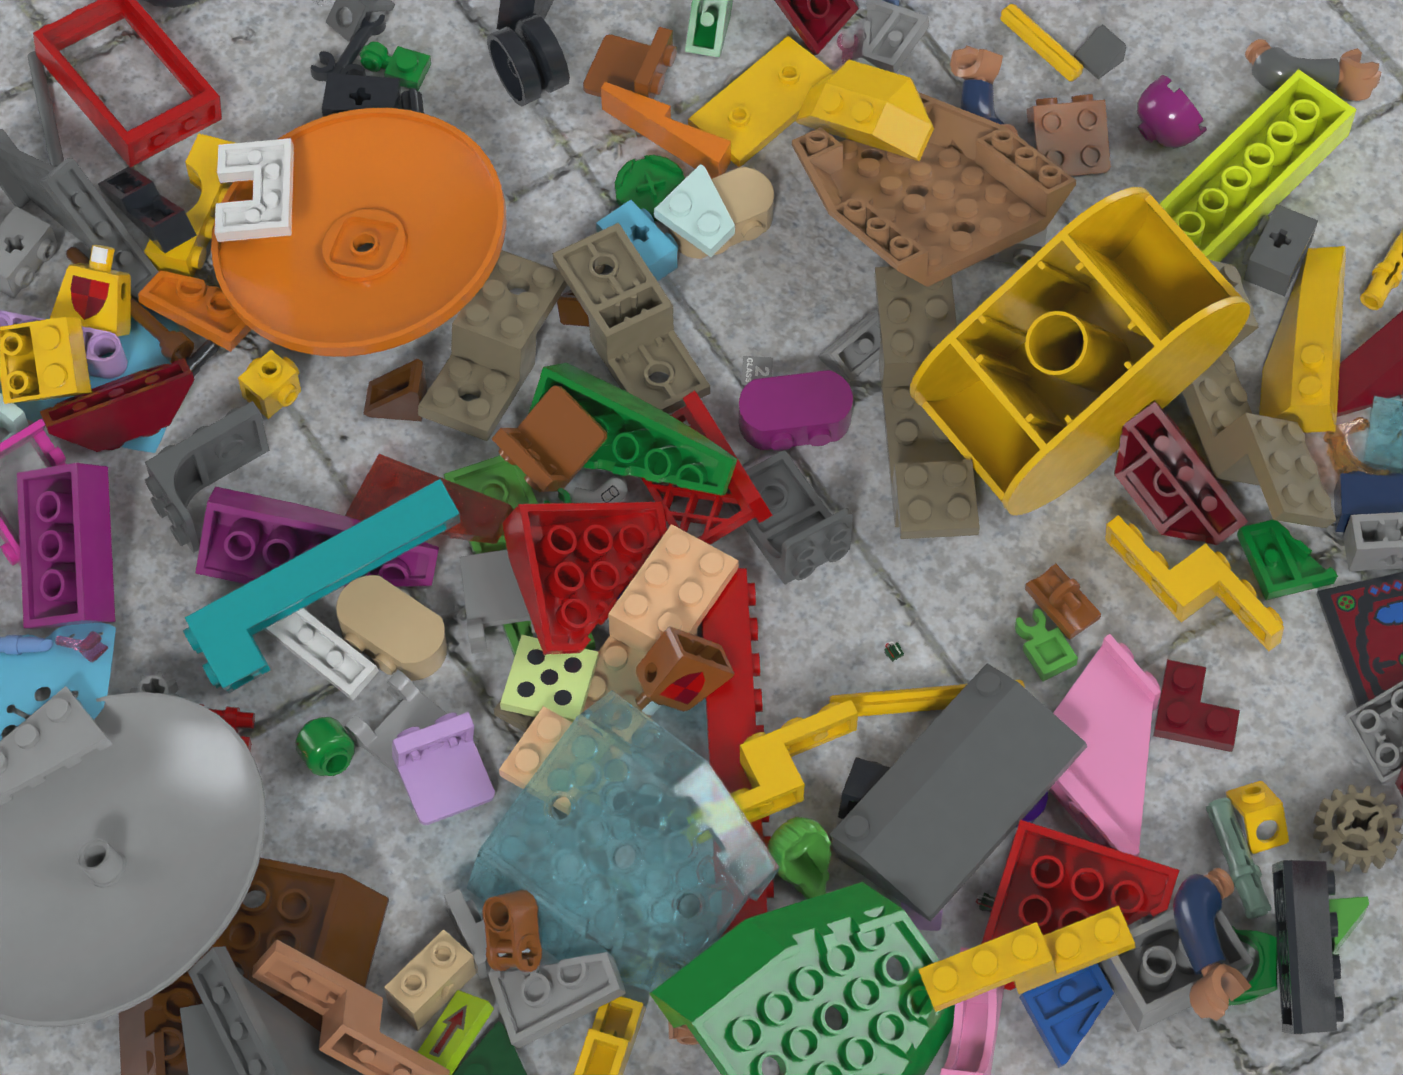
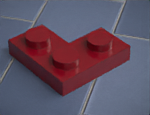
(1184, 716)

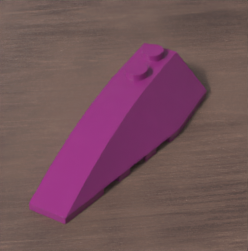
(255, 534)

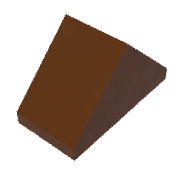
(397, 393)

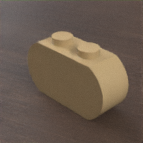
(749, 202)
(391, 628)

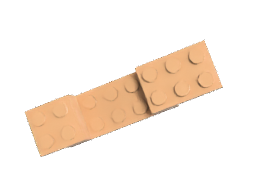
(671, 590)

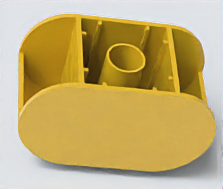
(1077, 348)

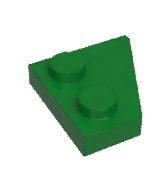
(1281, 561)

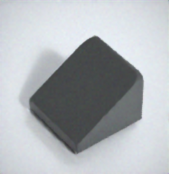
(1101, 52)

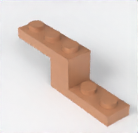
(349, 1014)

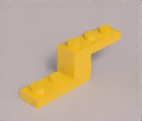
(1195, 582)
(769, 760)
(1026, 958)

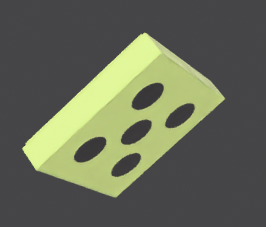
(548, 680)

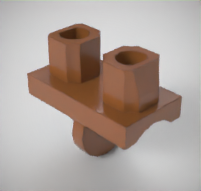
(1063, 601)

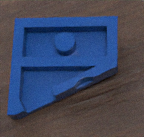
(1067, 1009)

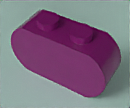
(795, 410)

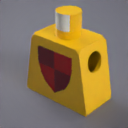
(96, 294)

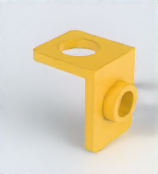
(1258, 804)

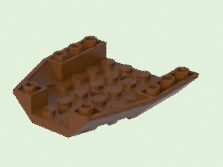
(304, 908)

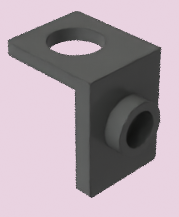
(358, 9)

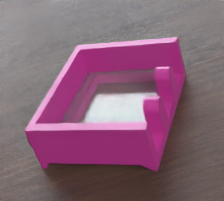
(19, 453)

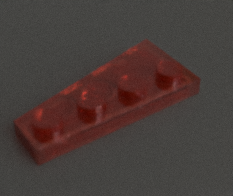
(393, 481)

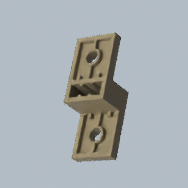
(630, 319)
(493, 346)

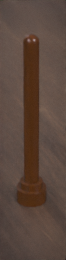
(173, 344)

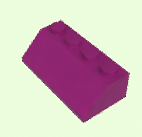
(65, 546)

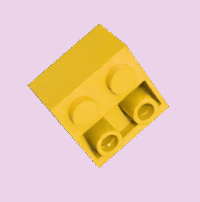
(43, 360)

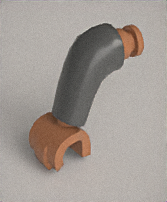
(1348, 76)

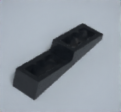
(151, 212)

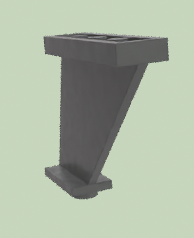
(75, 204)
(255, 1027)

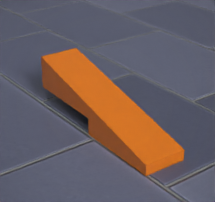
(654, 122)

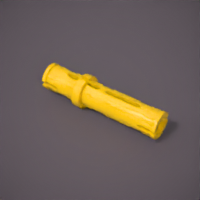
(1385, 276)

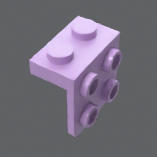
(442, 768)

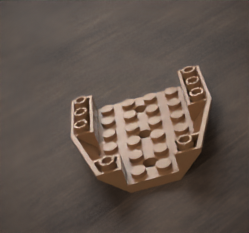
(938, 215)

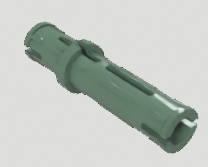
(1241, 866)

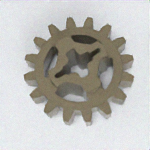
(1361, 813)

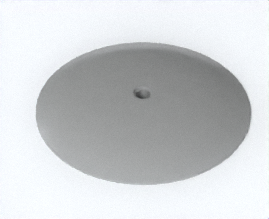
(126, 862)

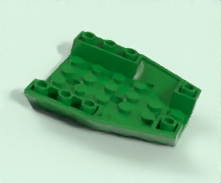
(777, 974)

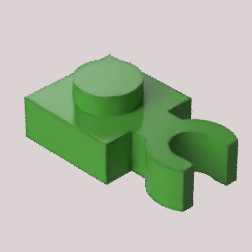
(1046, 649)

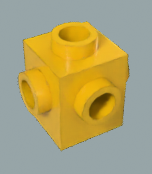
(270, 383)

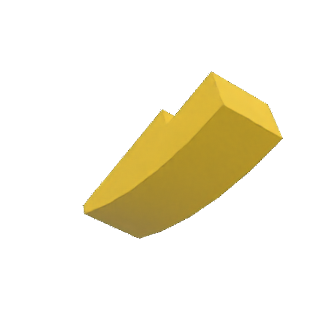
(611, 1038)

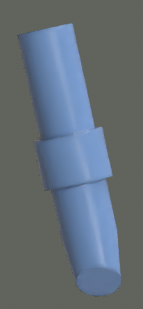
(18, 644)

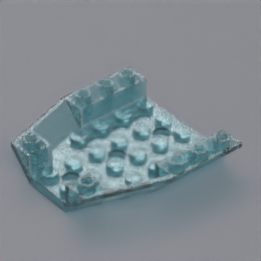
(638, 790)

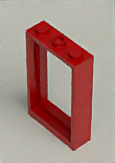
(156, 133)

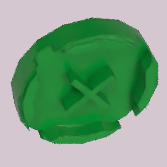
(647, 181)

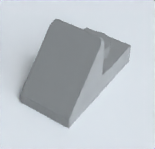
(469, 928)

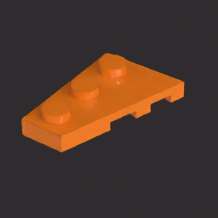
(195, 307)

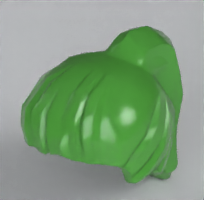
(803, 855)

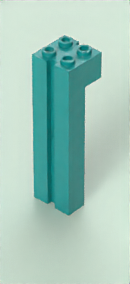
(227, 625)

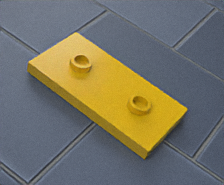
(761, 100)

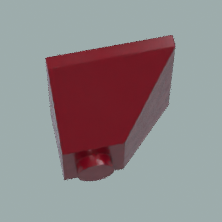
(817, 19)

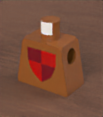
(680, 671)

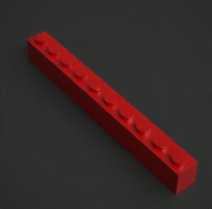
(734, 704)

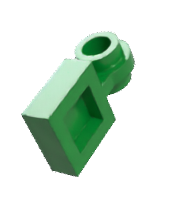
(404, 64)

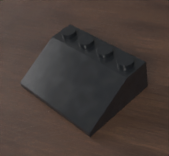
(1305, 946)

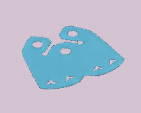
(55, 669)

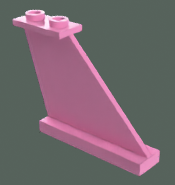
(1113, 715)

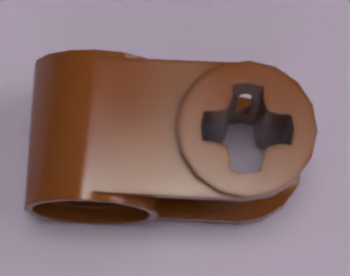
(510, 929)

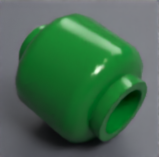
(325, 746)

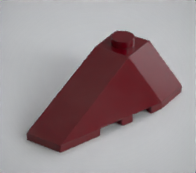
(1373, 369)

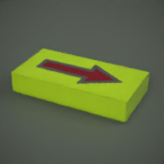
(456, 1030)

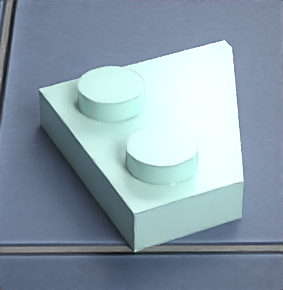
(697, 213)

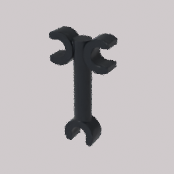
(345, 62)

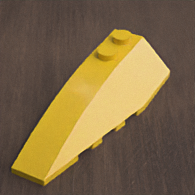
(1304, 358)

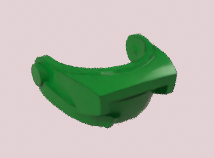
(1266, 976)

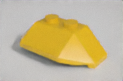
(869, 109)

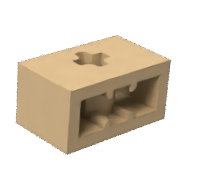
(430, 980)

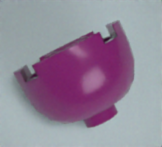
(1168, 115)

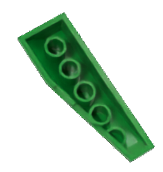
(640, 436)

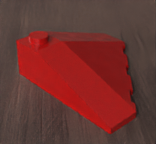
(577, 563)
(1069, 879)

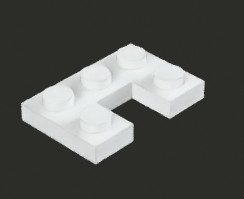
(271, 169)

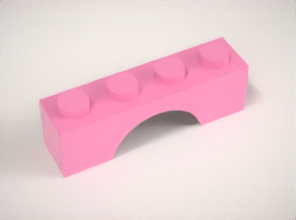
(974, 1034)

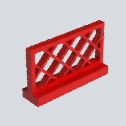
(740, 485)

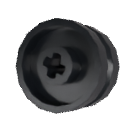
(528, 59)

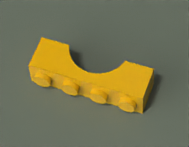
(202, 173)

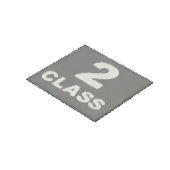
(756, 368)

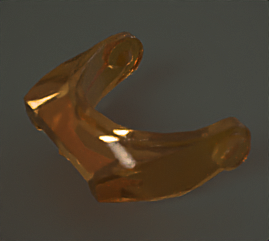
(1340, 453)

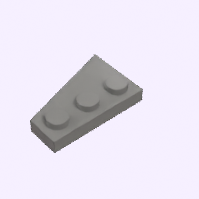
(554, 994)

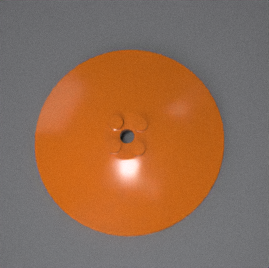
(379, 180)

